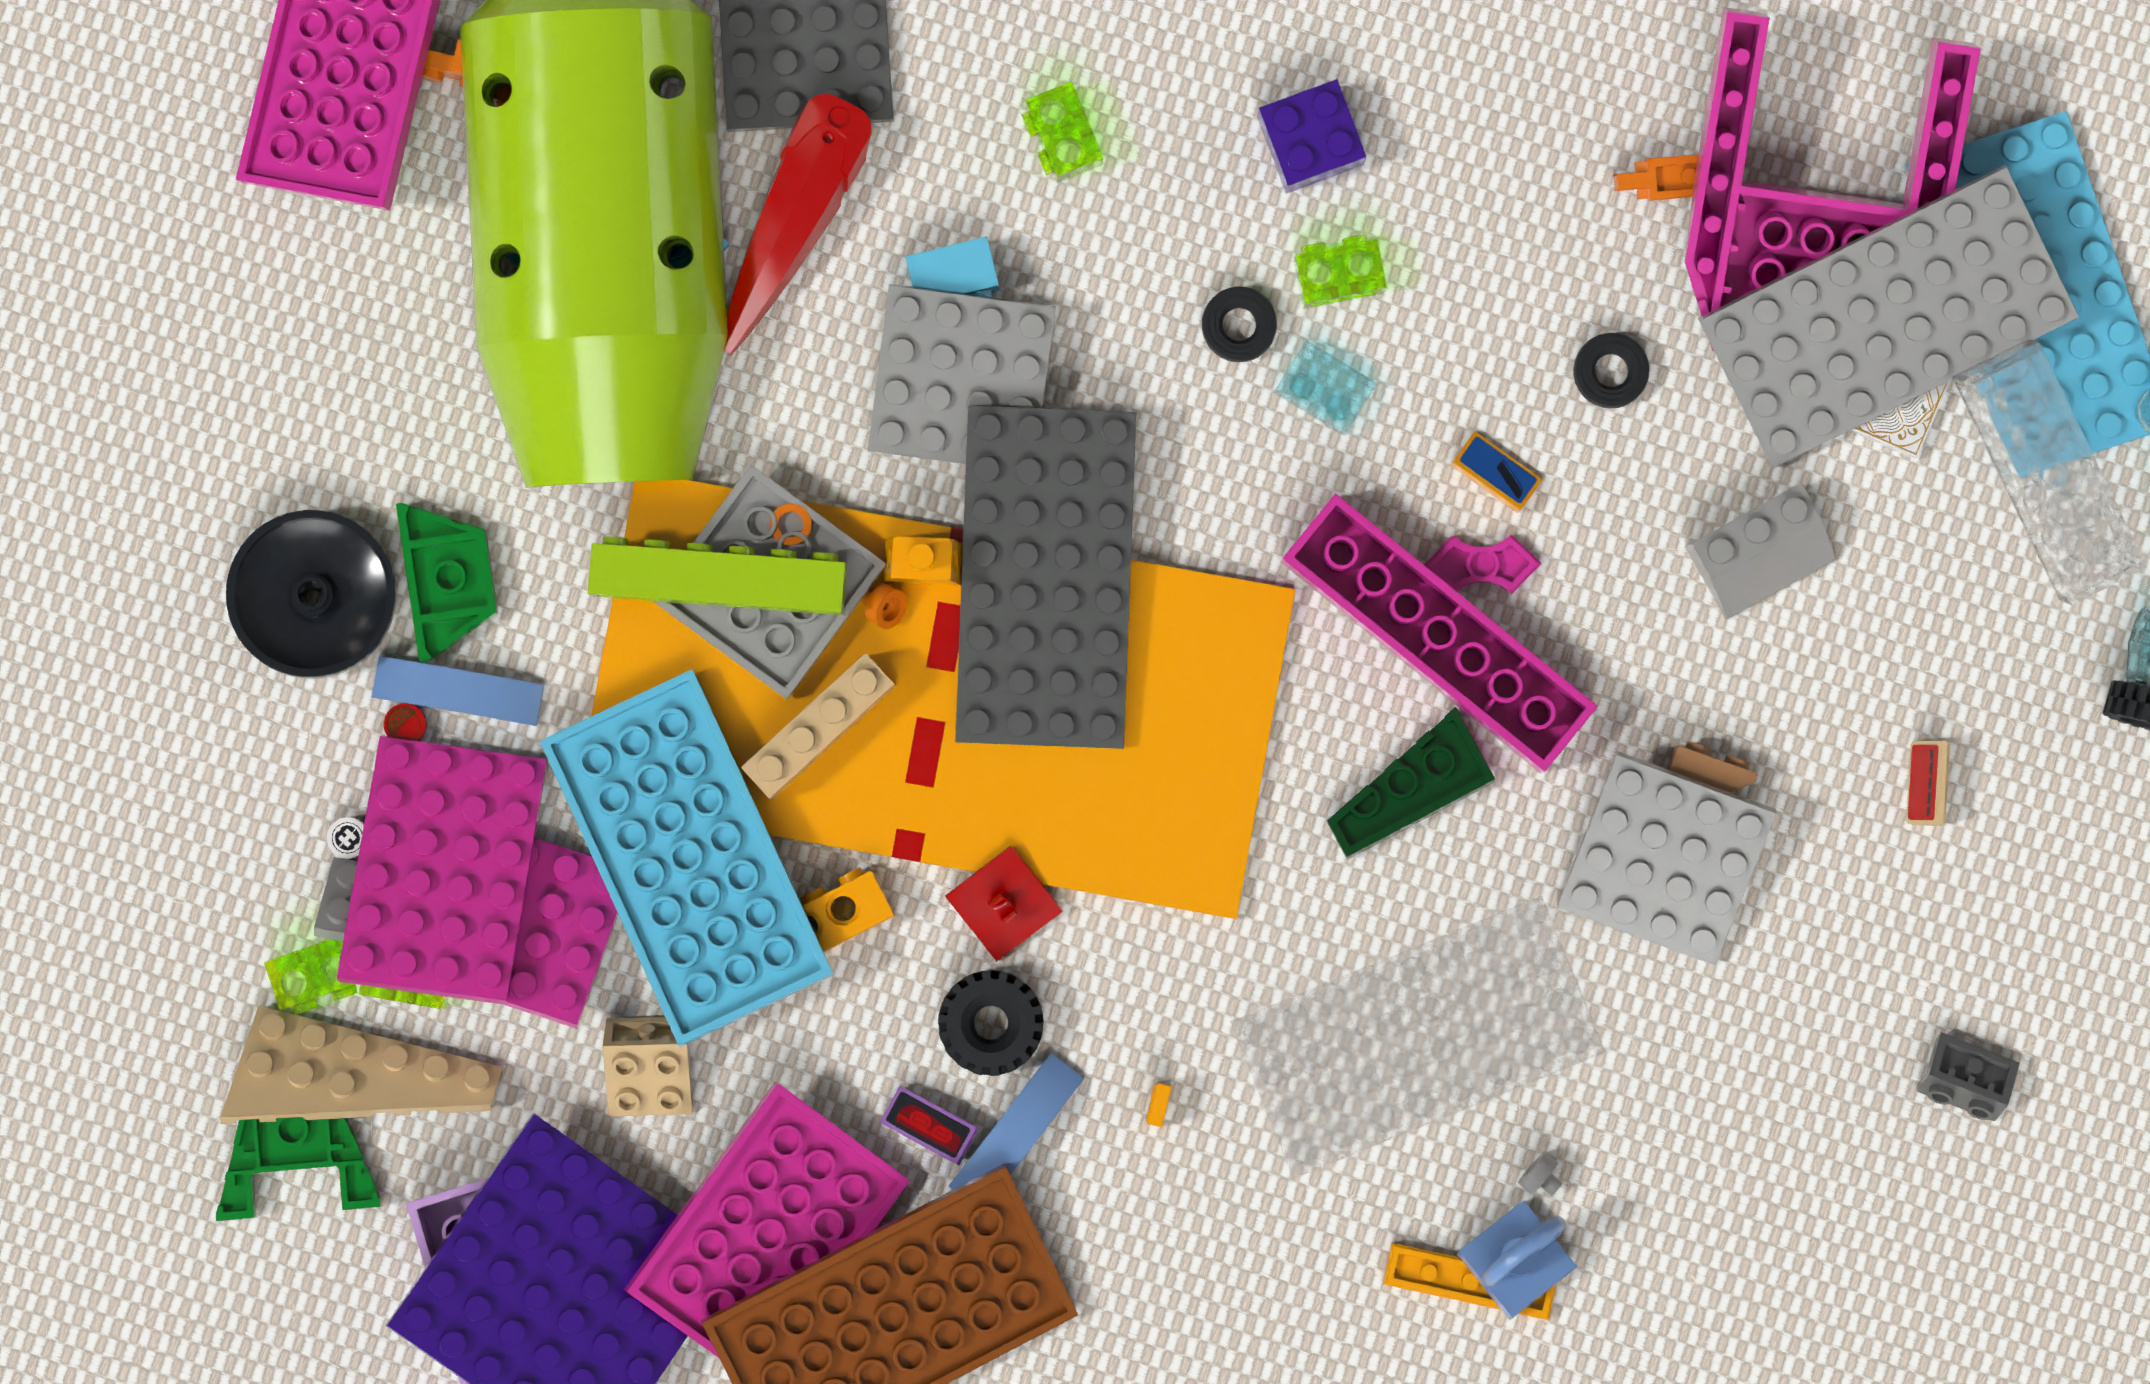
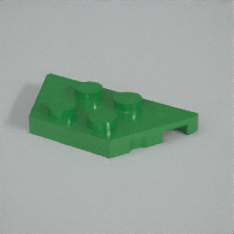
(446, 578)

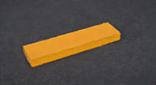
(1447, 1278)

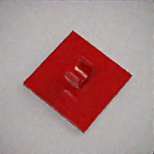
(1003, 903)

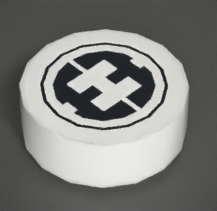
(345, 837)

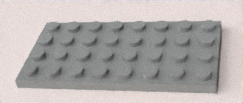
(1888, 316)

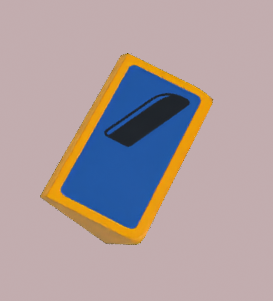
(1496, 472)

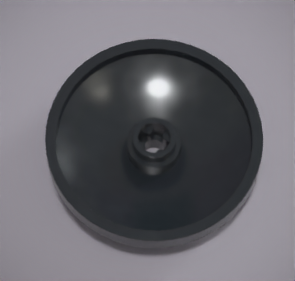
(305, 554)

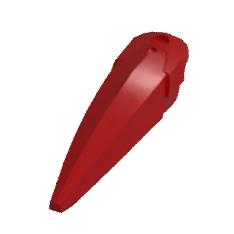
(804, 196)

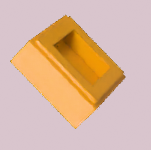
(1158, 1104)

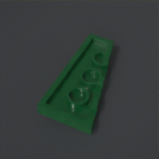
(1423, 781)

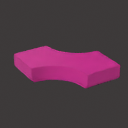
(1502, 564)

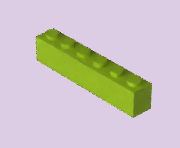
(717, 578)

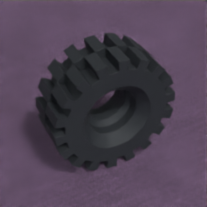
(959, 1032)

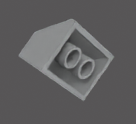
(1762, 551)

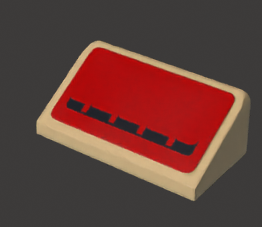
(1928, 783)

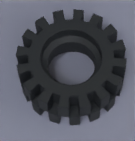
(2128, 704)

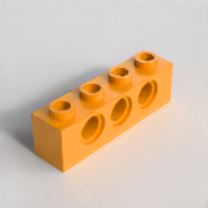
(870, 911)

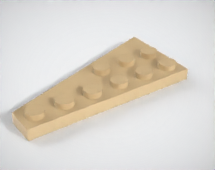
(338, 1072)

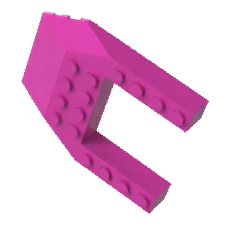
(1760, 231)

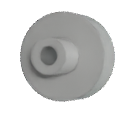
(1540, 1175)

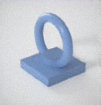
(1518, 1258)

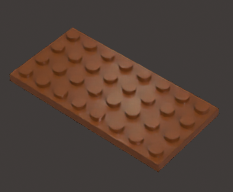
(904, 1300)

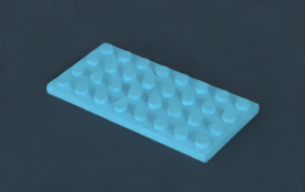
(2103, 352)
(686, 858)

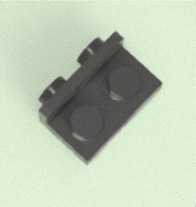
(1969, 1078)

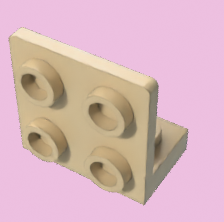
(645, 1068)

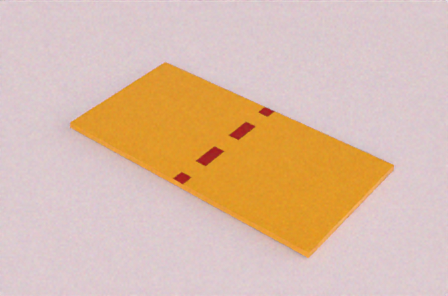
(1133, 823)

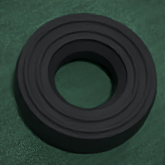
(1246, 299)
(1618, 345)

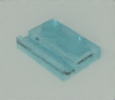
(1325, 387)

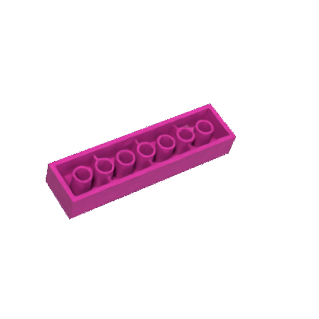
(1438, 634)

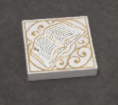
(1906, 425)

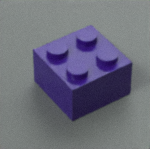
(1311, 136)

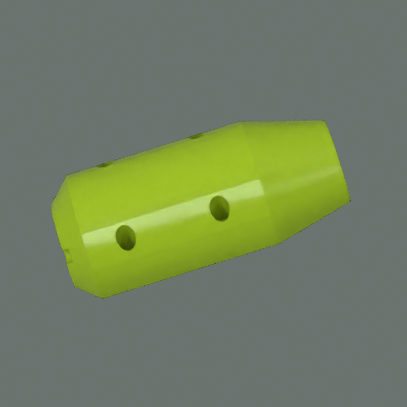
(594, 180)

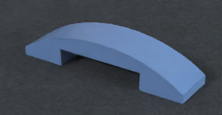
(458, 690)
(1023, 1120)

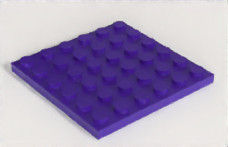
(540, 1275)

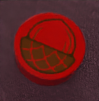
(405, 722)

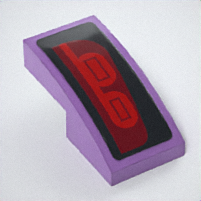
(929, 1125)

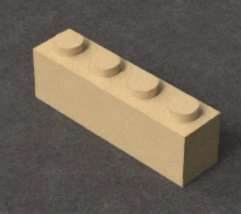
(818, 726)

